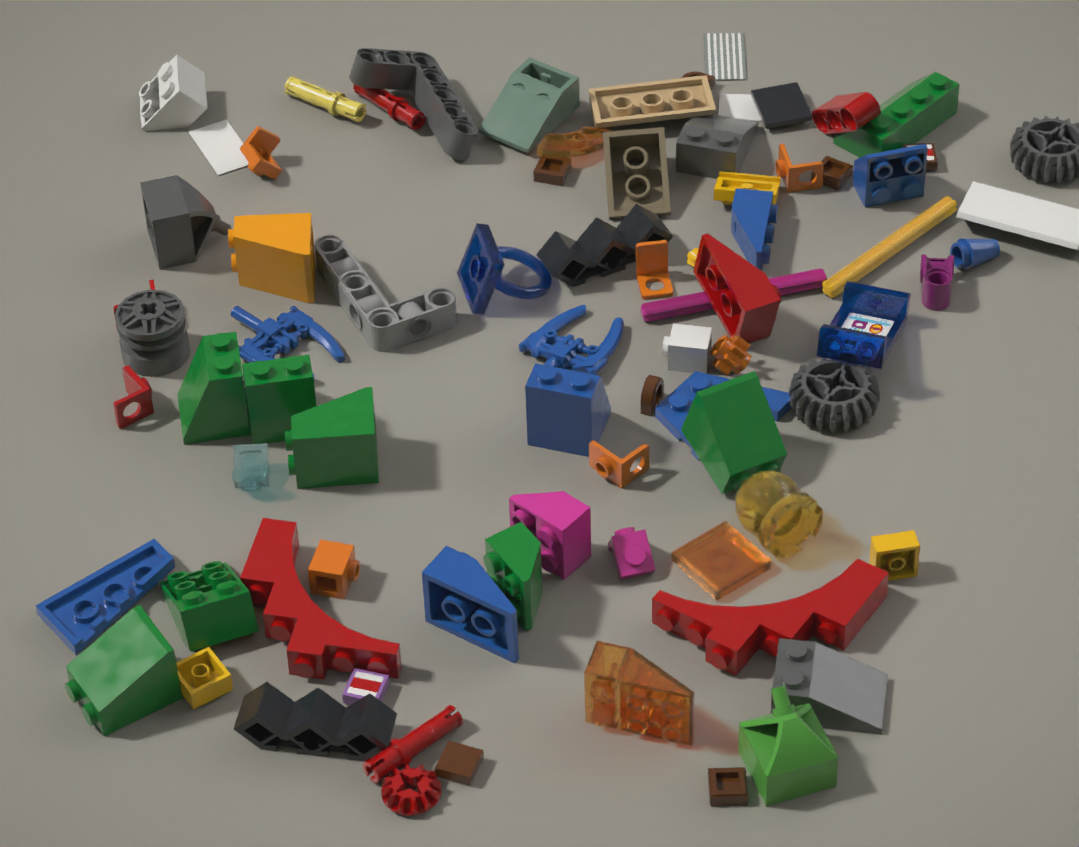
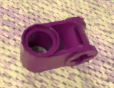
(936, 281)

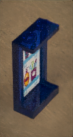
(865, 325)

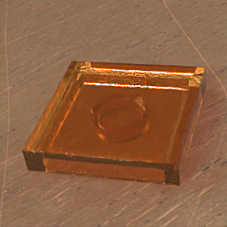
(721, 560)

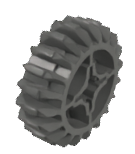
(1046, 149)
(834, 394)

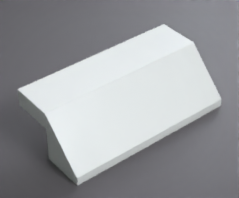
(1021, 214)

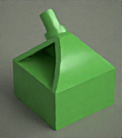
(787, 751)

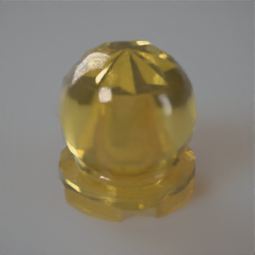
(777, 512)

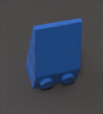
(469, 604)

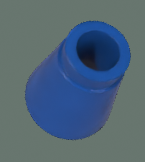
(973, 252)

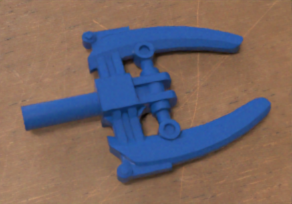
(276, 338)
(563, 350)

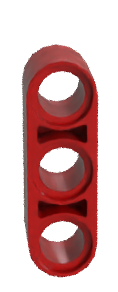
(846, 113)

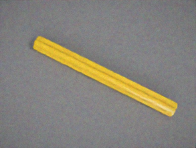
(890, 246)

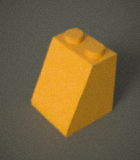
(275, 254)

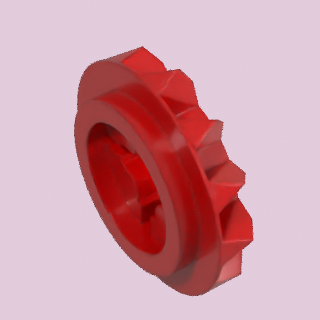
(409, 801)

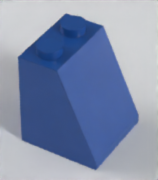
(565, 409)

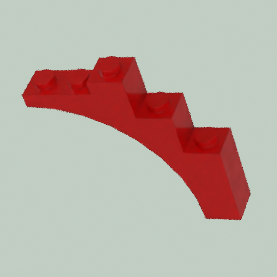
(291, 616)
(736, 633)

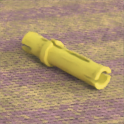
(335, 103)

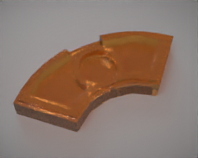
(572, 144)

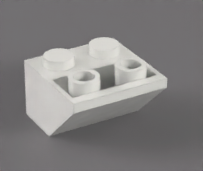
(173, 96)

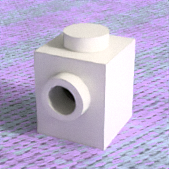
(688, 348)

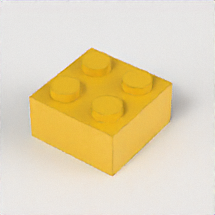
(896, 554)
(203, 678)

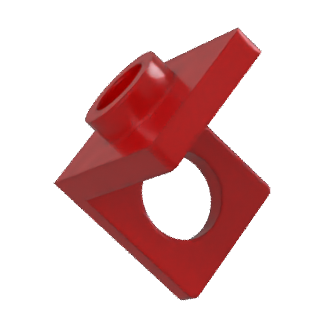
(139, 392)

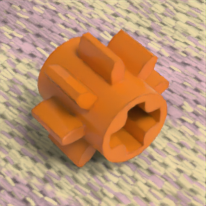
(730, 354)

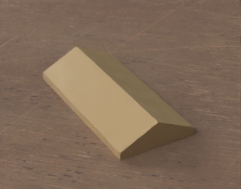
(651, 101)

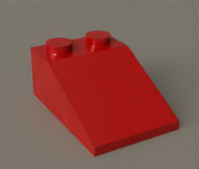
(736, 290)

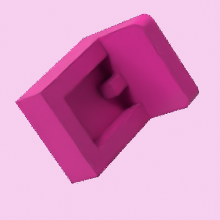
(631, 552)

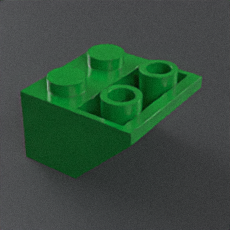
(516, 568)

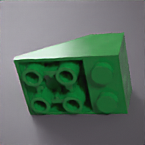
(209, 605)

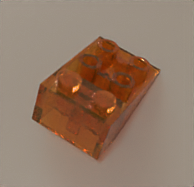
(636, 695)

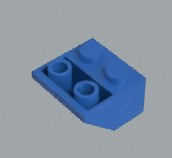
(891, 175)

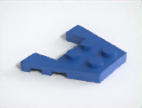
(675, 406)

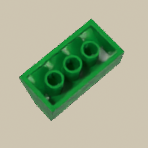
(905, 117)

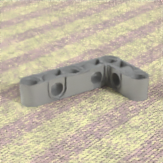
(381, 323)

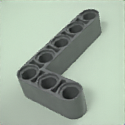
(429, 89)

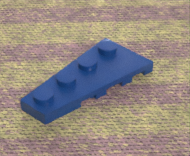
(99, 599)

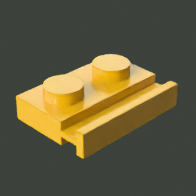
(729, 181)

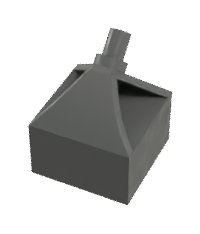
(178, 220)

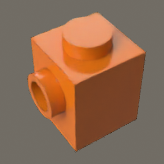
(333, 569)

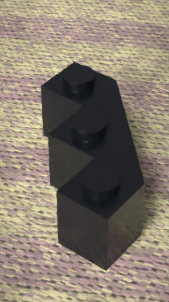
(601, 247)
(315, 723)

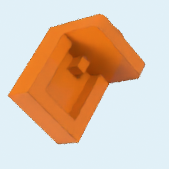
(258, 152)

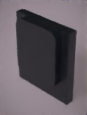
(781, 105)

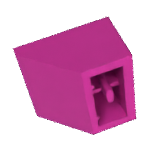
(560, 526)

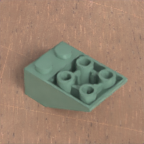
(531, 105)

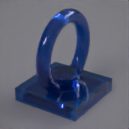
(483, 266)

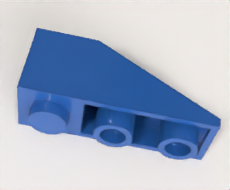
(751, 224)

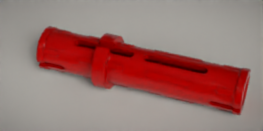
(397, 107)
(404, 749)

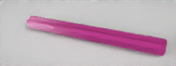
(699, 302)

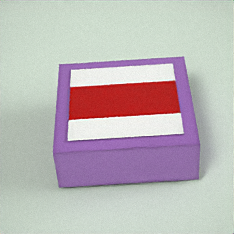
(365, 682)

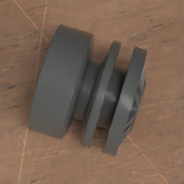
(152, 332)

